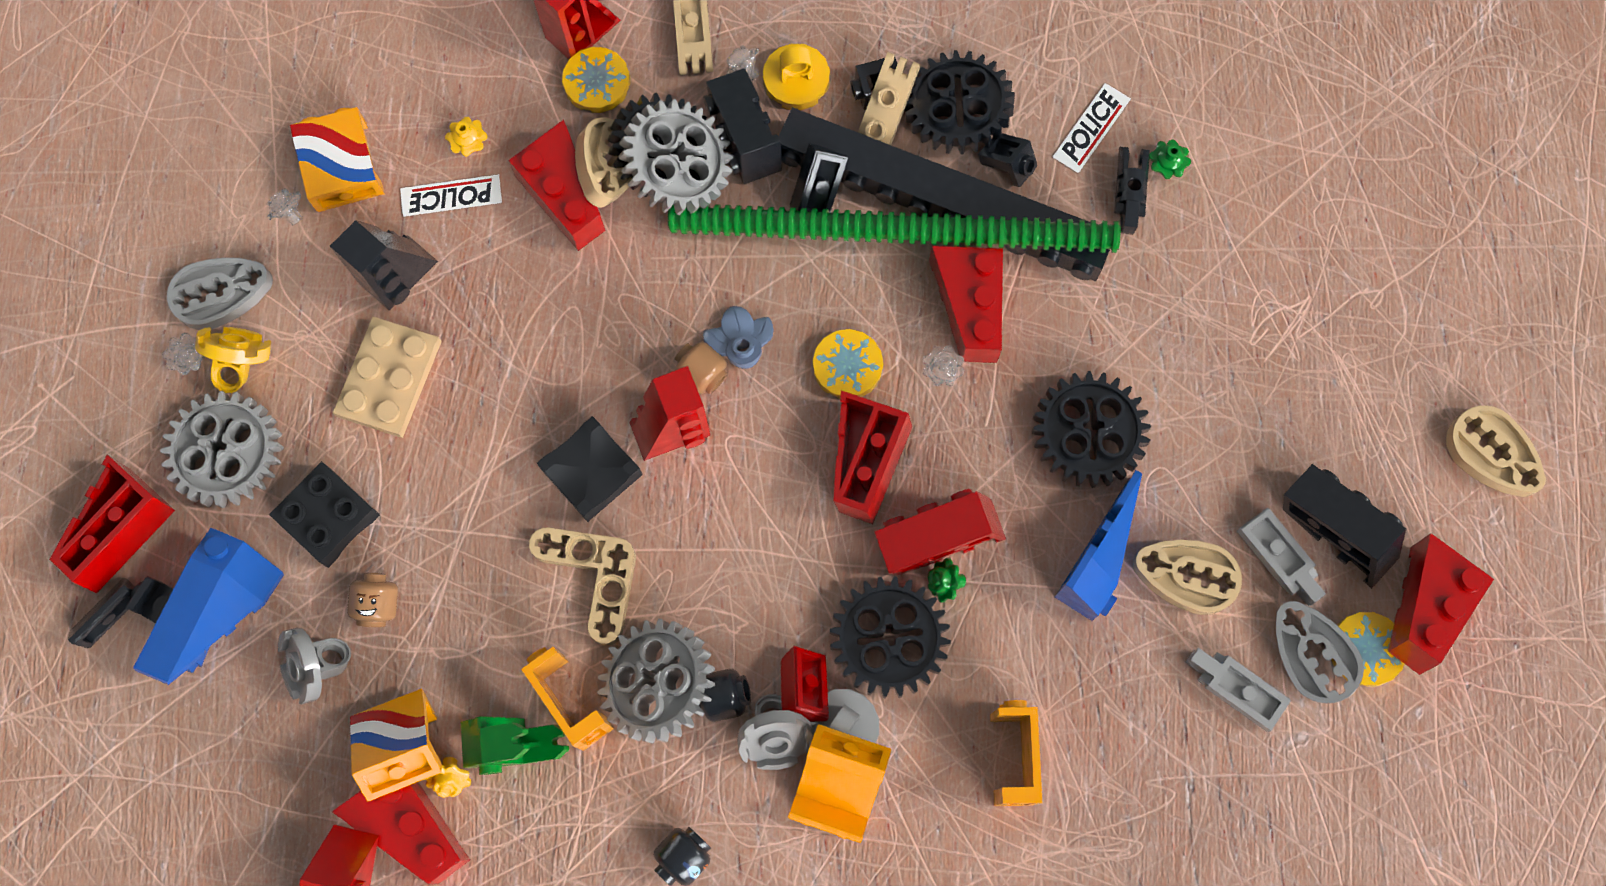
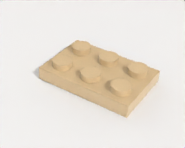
(387, 377)

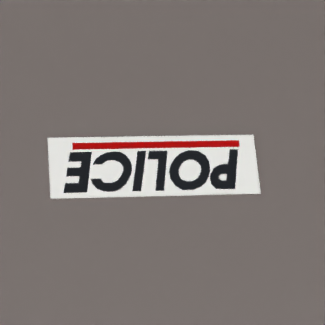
(1091, 128)
(451, 195)

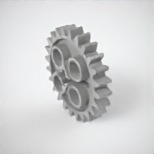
(679, 187)
(191, 443)
(656, 681)

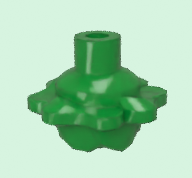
(1169, 159)
(945, 580)

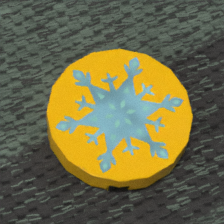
(596, 79)
(848, 363)
(1372, 637)

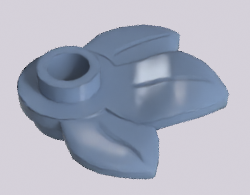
(740, 332)

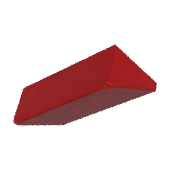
(805, 684)

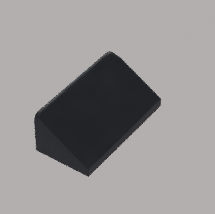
(818, 179)
(102, 615)

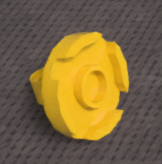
(796, 76)
(232, 349)

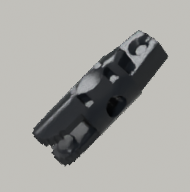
(1131, 190)

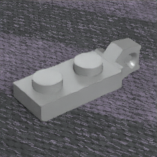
(1282, 556)
(1239, 688)

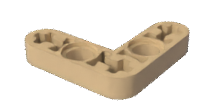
(599, 562)

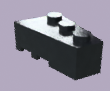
(745, 125)
(382, 261)
(1346, 521)

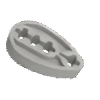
(206, 275)
(1338, 647)

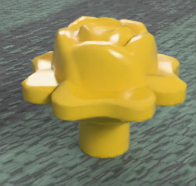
(466, 136)
(451, 779)

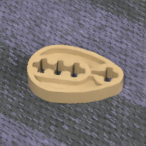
(593, 167)
(1503, 432)
(1200, 557)

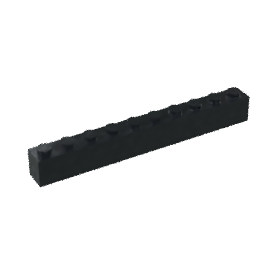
(928, 186)

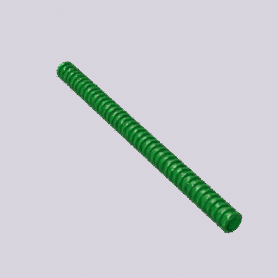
(897, 227)

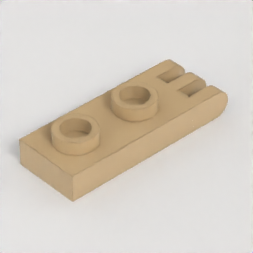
(693, 35)
(888, 99)

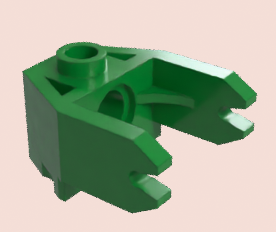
(504, 741)

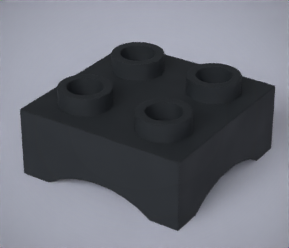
(590, 469)
(324, 514)

